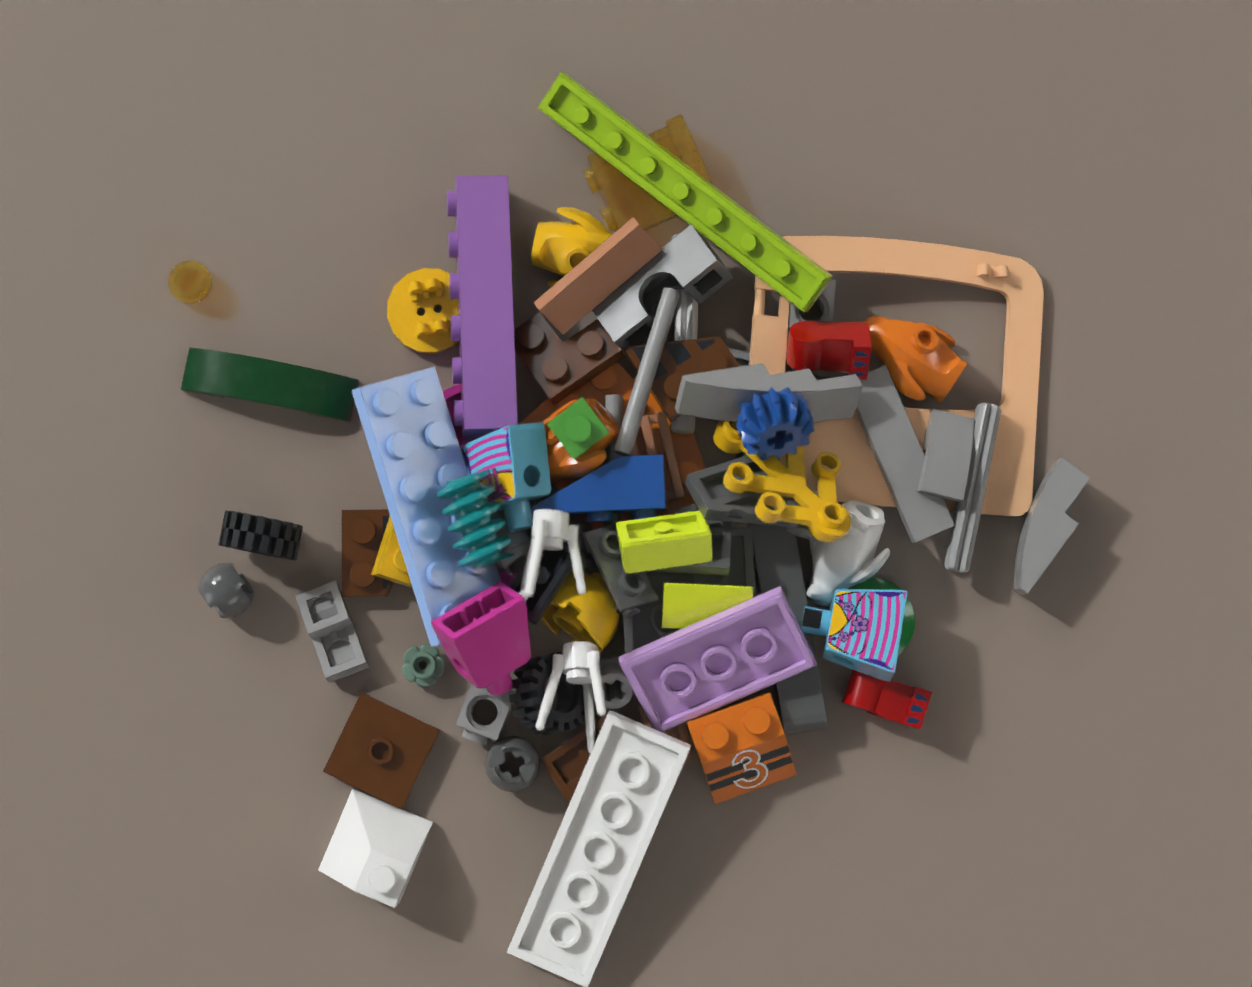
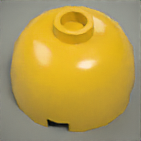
(584, 616)

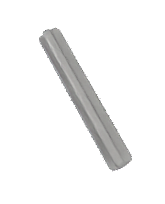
(969, 510)

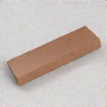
(597, 276)

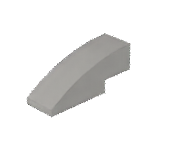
(1046, 523)

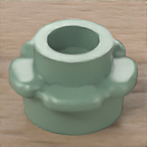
(427, 676)

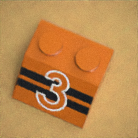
(741, 747)

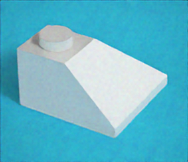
(375, 848)

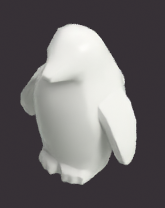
(849, 558)

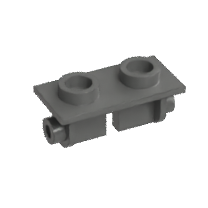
(627, 589)

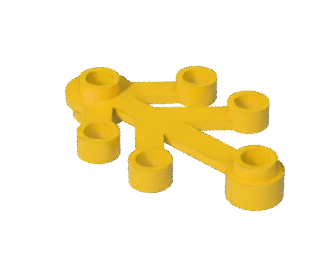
(821, 513)

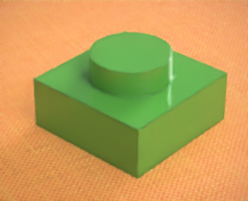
(578, 428)

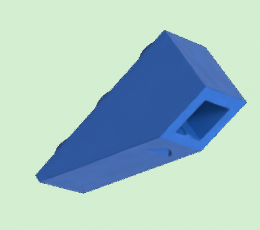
(619, 486)

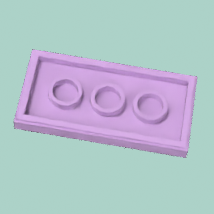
(718, 660)

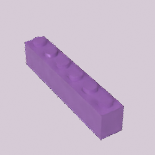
(484, 305)

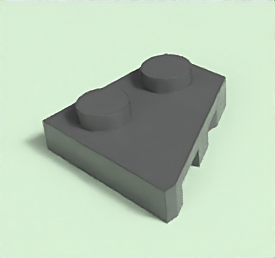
(723, 505)

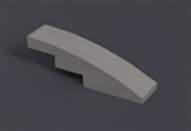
(722, 392)

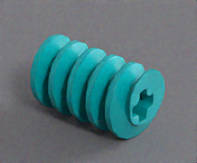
(475, 520)

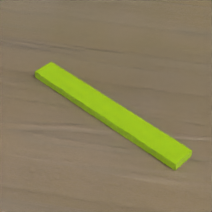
(685, 192)

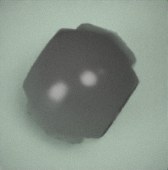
(226, 590)
(528, 771)

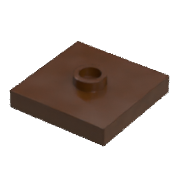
(381, 750)

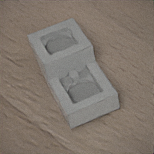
(947, 455)
(332, 631)

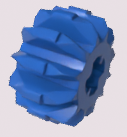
(775, 423)

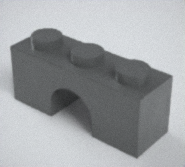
(684, 264)

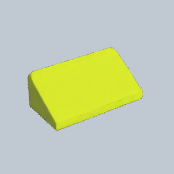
(664, 541)
(694, 602)

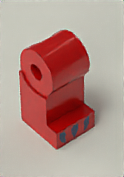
(830, 347)
(887, 699)

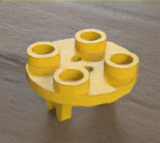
(425, 291)

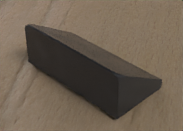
(552, 574)

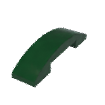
(269, 383)

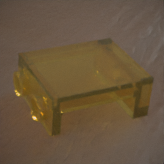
(627, 199)

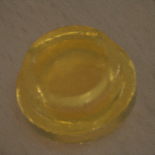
(190, 282)

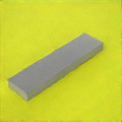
(899, 456)

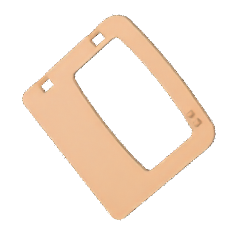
(860, 478)

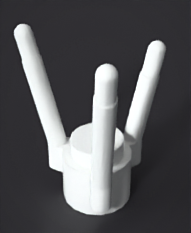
(548, 533)
(581, 666)

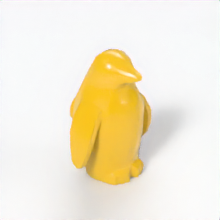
(564, 245)

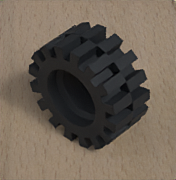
(260, 535)
(531, 691)

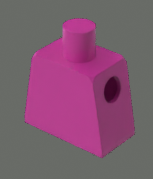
(487, 637)

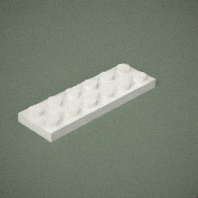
(598, 848)

